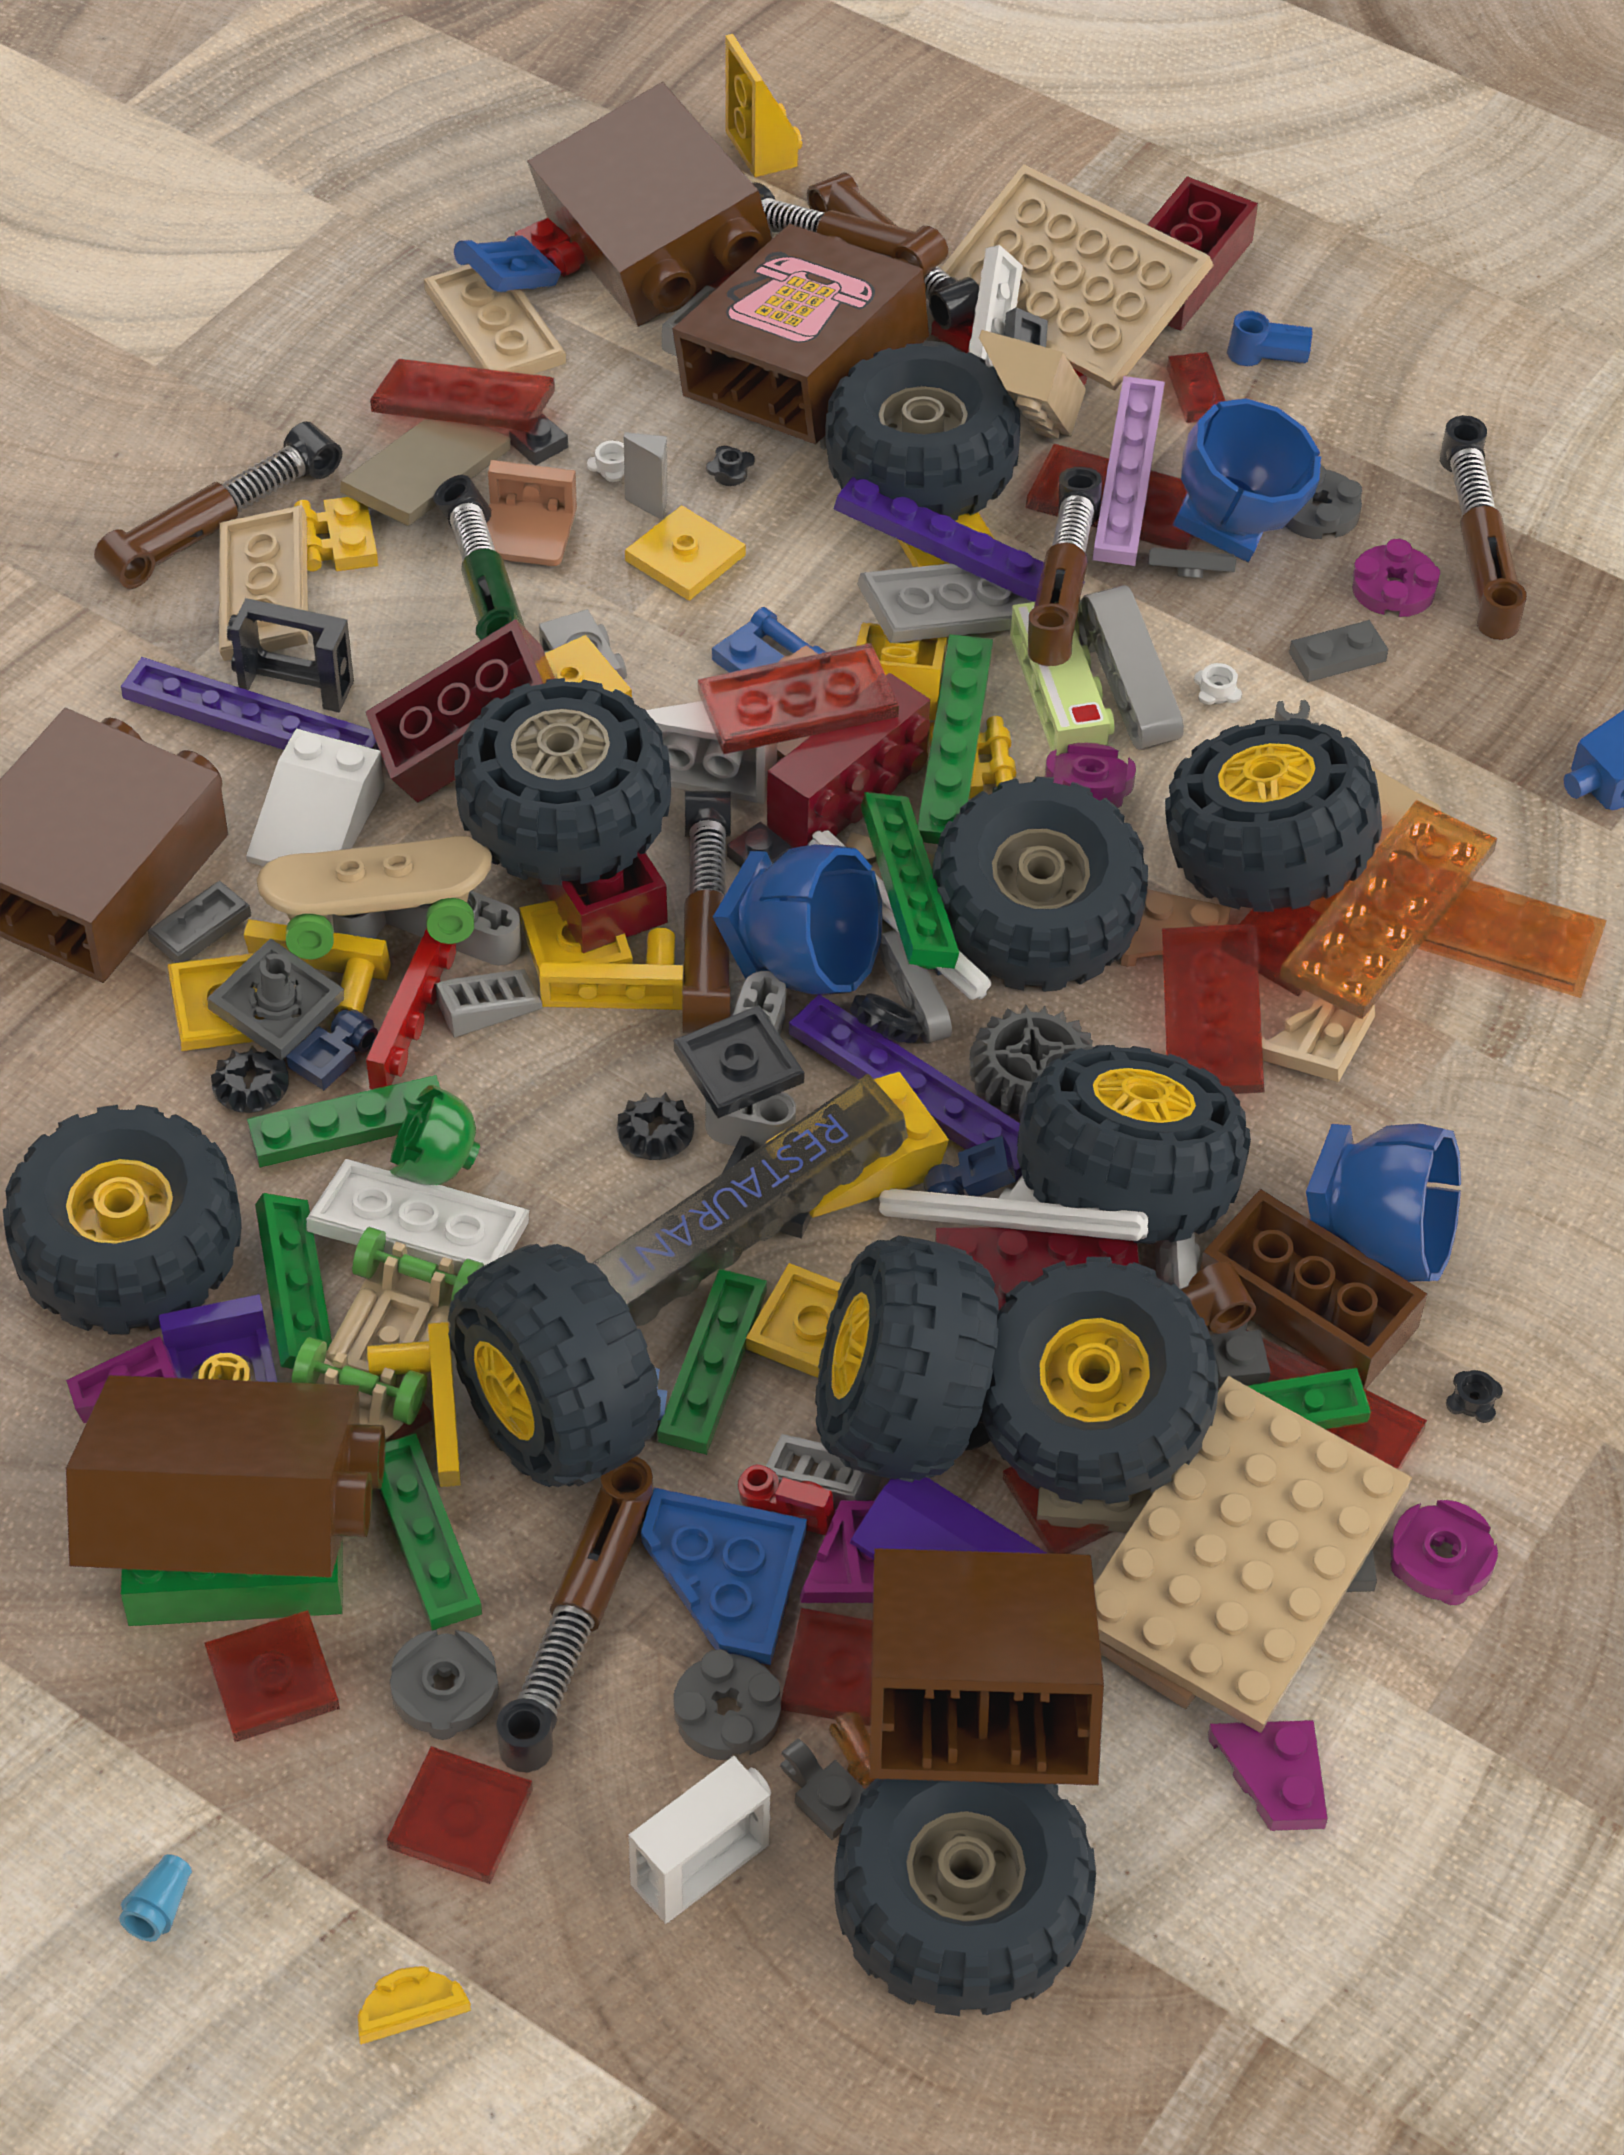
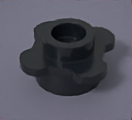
(730, 465)
(1479, 1385)

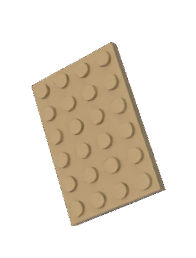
(1085, 270)
(1245, 1554)

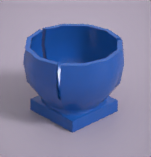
(1245, 474)
(805, 918)
(1380, 1197)

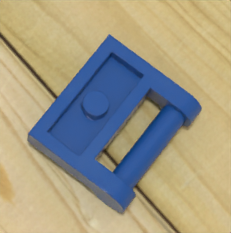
(508, 263)
(746, 648)

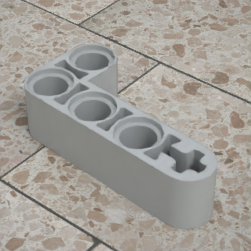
(1117, 632)
(493, 939)
(771, 1115)

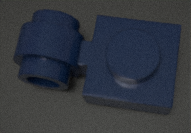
(326, 1055)
(979, 1170)

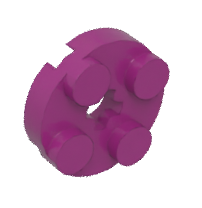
(1398, 561)
(1095, 768)
(1436, 1576)

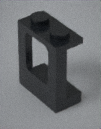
(333, 661)

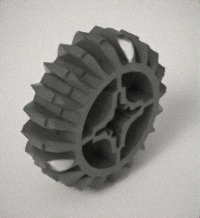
(1017, 1051)

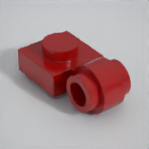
(554, 245)
(806, 1499)

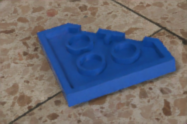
(726, 1566)

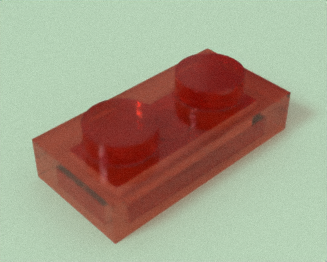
(1194, 384)

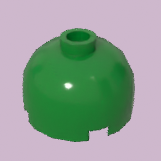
(435, 1140)

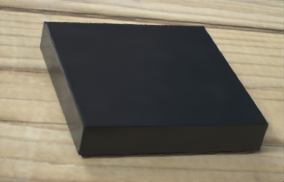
(738, 1061)

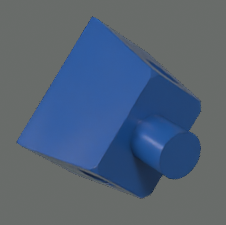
(1600, 765)

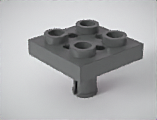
(274, 974)

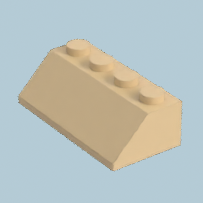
(1038, 382)

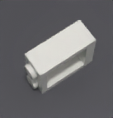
(700, 1838)

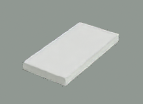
(426, 1218)

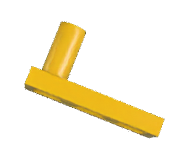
(353, 955)
(618, 986)
(432, 1357)

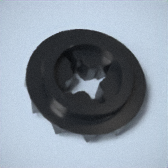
(886, 1017)
(267, 1086)
(668, 1138)

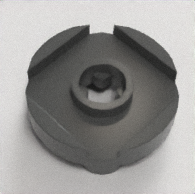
(1338, 513)
(720, 1677)
(451, 1710)

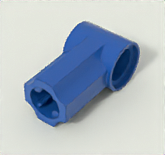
(1257, 338)

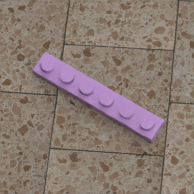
(1128, 471)

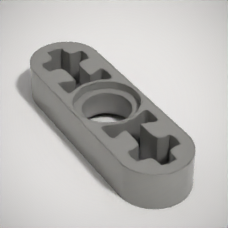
(915, 989)

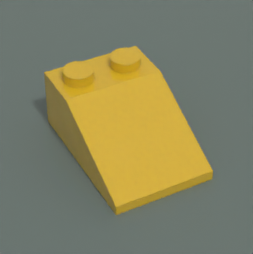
(754, 117)
(914, 662)
(903, 1168)

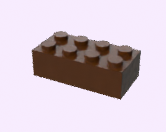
(1317, 1288)

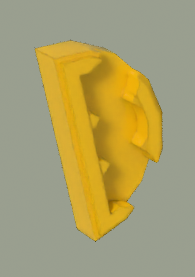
(408, 2001)

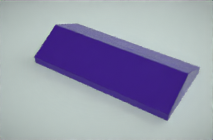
(932, 1518)

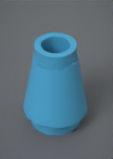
(155, 1899)

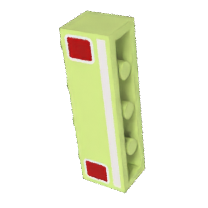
(1063, 694)

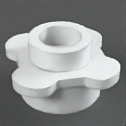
(608, 460)
(1218, 684)

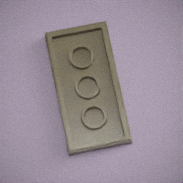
(409, 470)

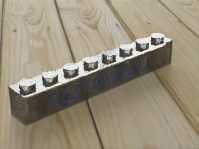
(754, 1199)

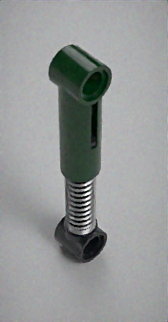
(481, 565)

